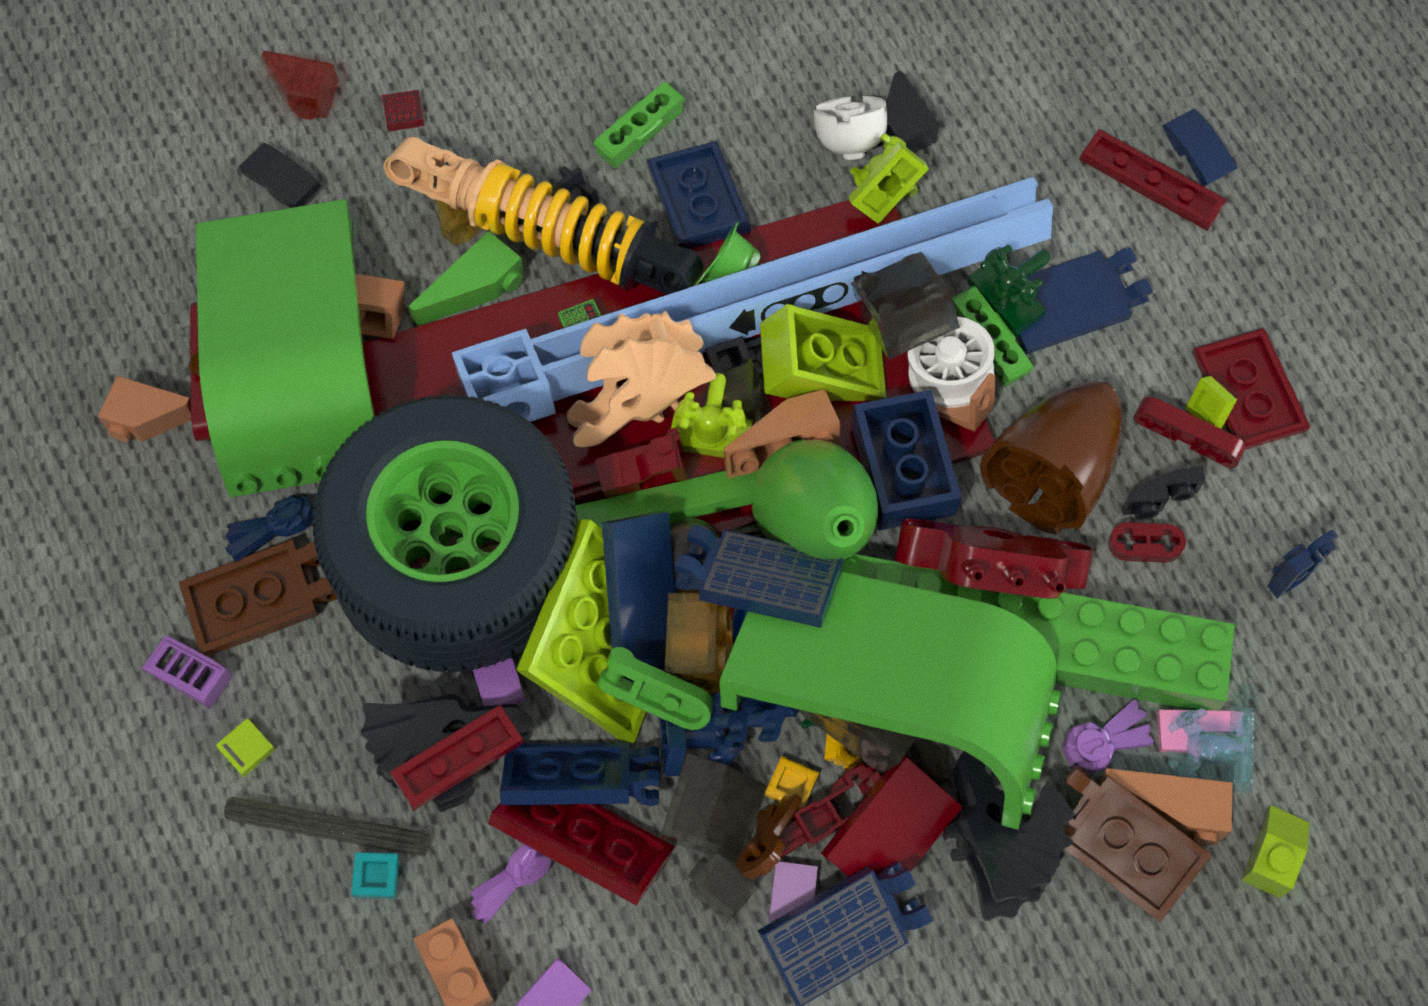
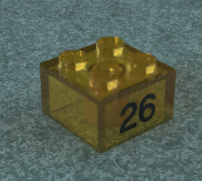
(697, 640)

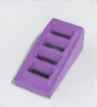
(211, 688)

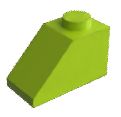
(1277, 853)

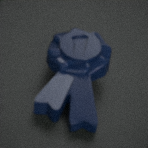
(284, 519)

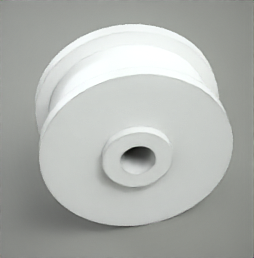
(953, 364)

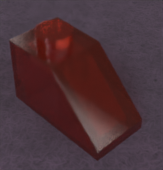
(303, 83)

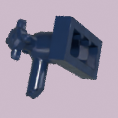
(676, 739)

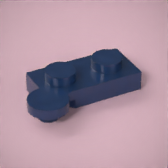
(1301, 563)

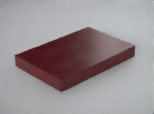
(1254, 376)
(893, 822)

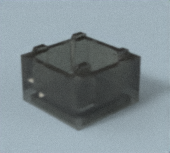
(905, 304)

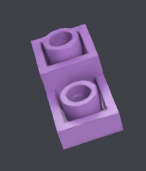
(499, 684)

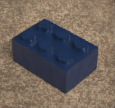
(906, 458)

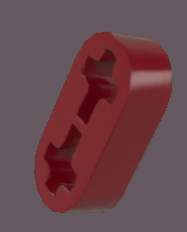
(1147, 533)

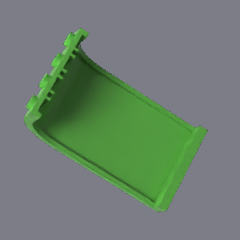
(279, 344)
(912, 668)

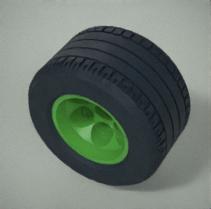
(392, 476)

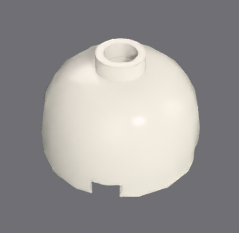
(851, 126)

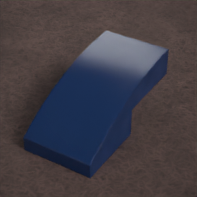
(1201, 145)

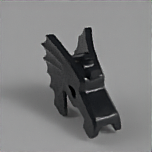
(405, 730)
(1006, 862)

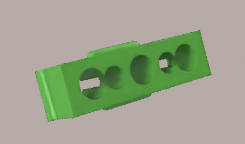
(639, 114)
(996, 327)

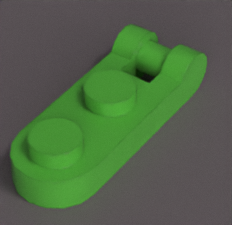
(655, 691)

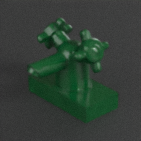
(1008, 288)

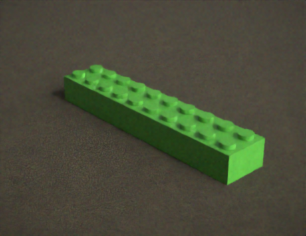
(1103, 642)

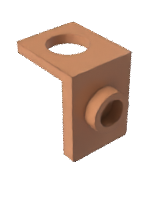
(975, 413)

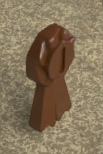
(766, 848)

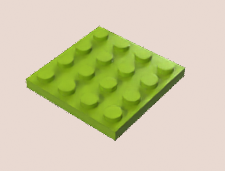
(574, 639)

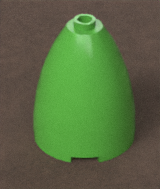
(815, 499)

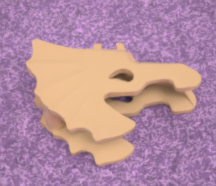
(659, 365)

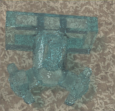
(1218, 747)

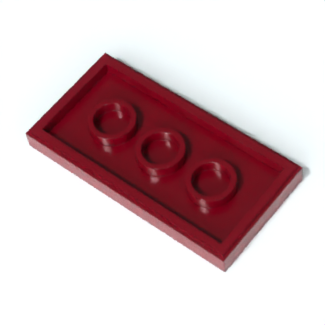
(589, 843)

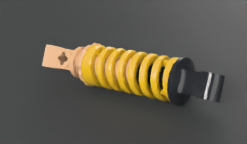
(545, 220)

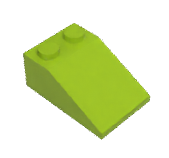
(819, 352)

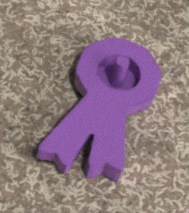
(1093, 746)
(523, 868)

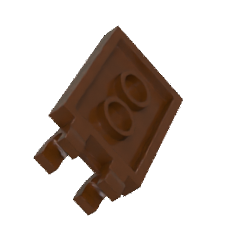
(254, 596)
(1131, 844)

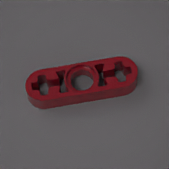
(1199, 434)

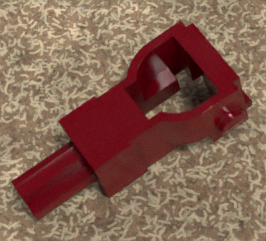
(634, 469)
(820, 819)

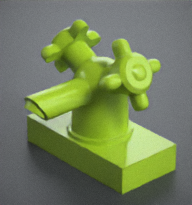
(886, 179)
(709, 428)

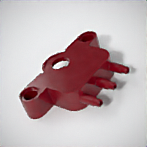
(995, 558)

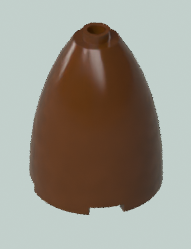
(1063, 449)

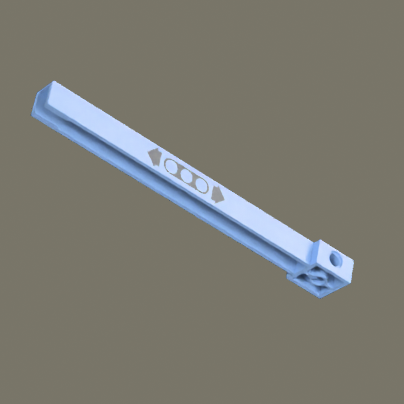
(537, 371)

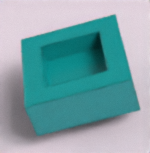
(375, 875)

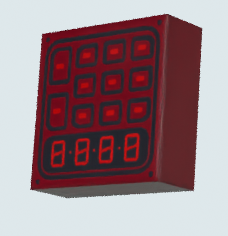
(403, 110)

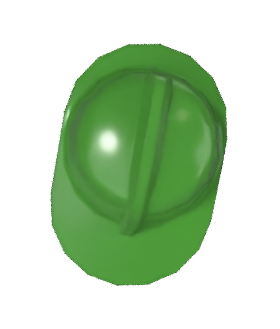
(733, 256)

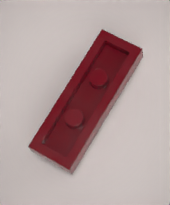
(456, 757)

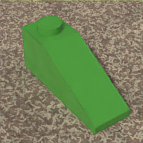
(472, 280)

